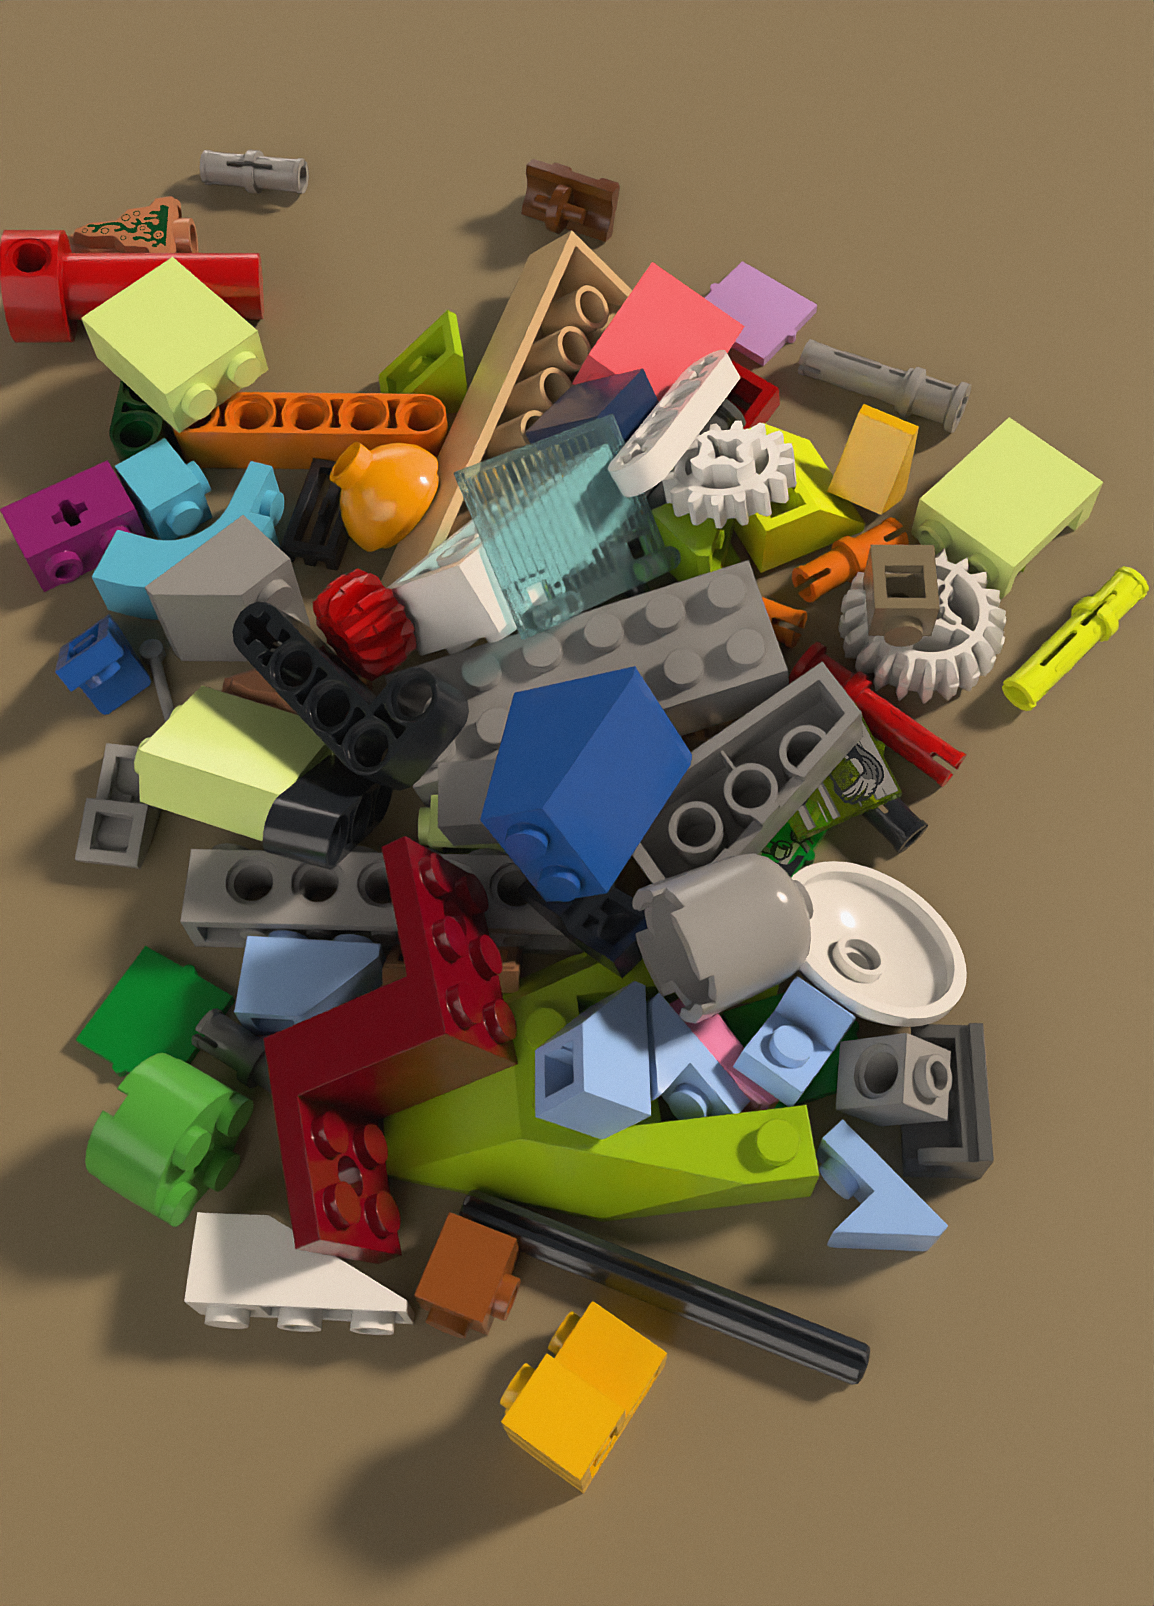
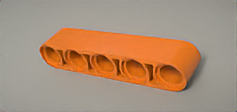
(296, 427)

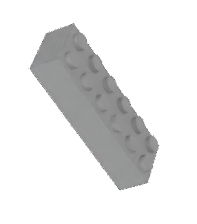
(695, 643)

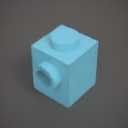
(166, 490)

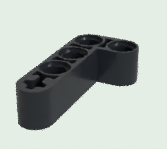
(325, 689)

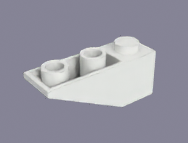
(251, 1269)

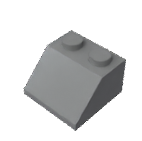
(212, 586)

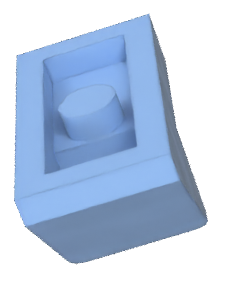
(794, 1042)
(685, 1069)
(889, 1210)

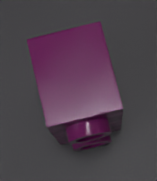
(71, 524)

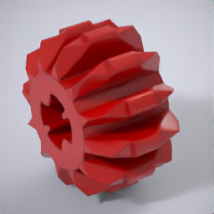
(364, 624)

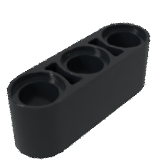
(324, 815)

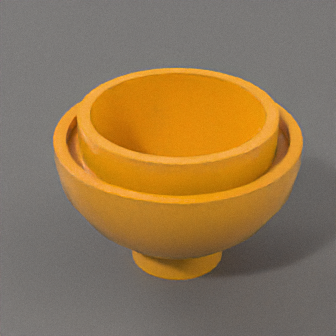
(384, 491)

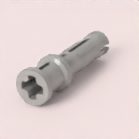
(907, 390)

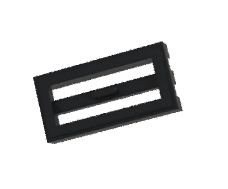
(315, 549)

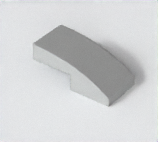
(116, 824)

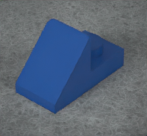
(102, 666)

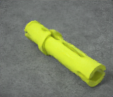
(1091, 621)

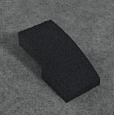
(597, 924)

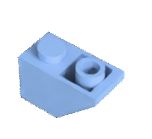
(297, 978)
(597, 1067)

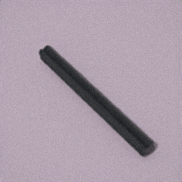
(672, 1289)

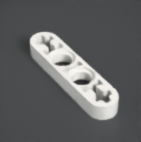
(673, 424)

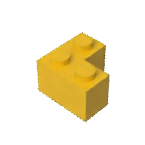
(582, 1398)

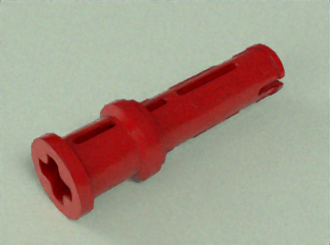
(885, 720)

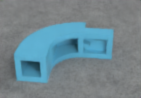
(137, 560)

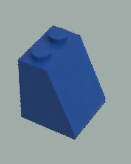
(582, 780)

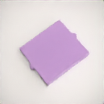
(764, 307)

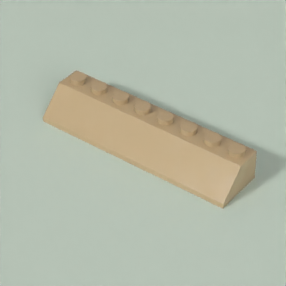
(531, 361)

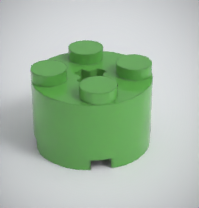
(168, 1138)

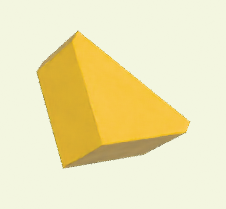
(875, 461)

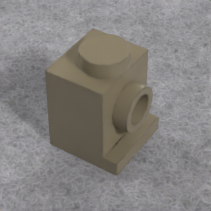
(901, 592)

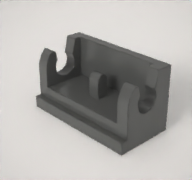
(963, 1142)

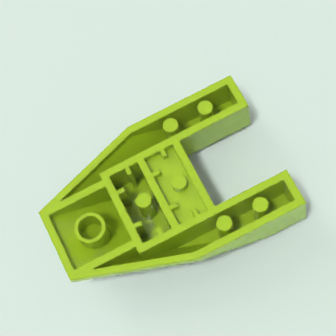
(495, 1144)

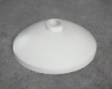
(879, 947)

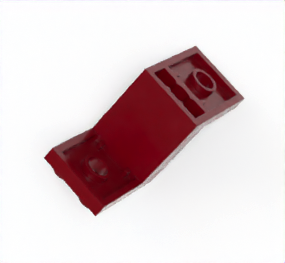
(386, 1055)

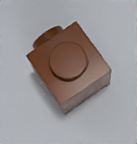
(469, 1278)

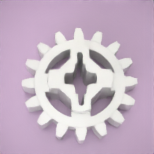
(731, 475)

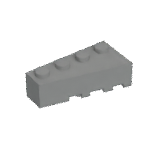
(752, 777)

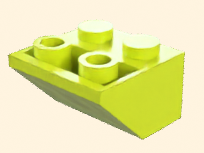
(807, 520)

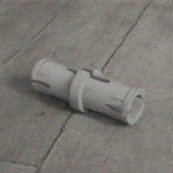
(254, 171)

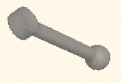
(153, 655)

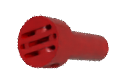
(52, 288)

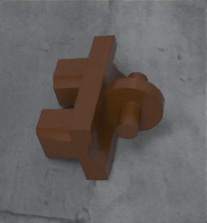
(570, 200)

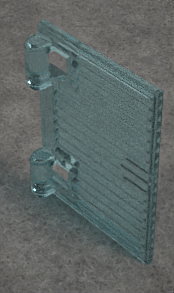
(564, 523)

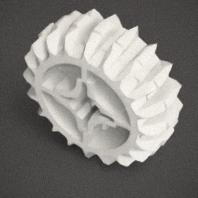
(938, 662)

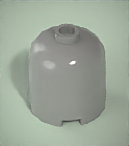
(724, 932)

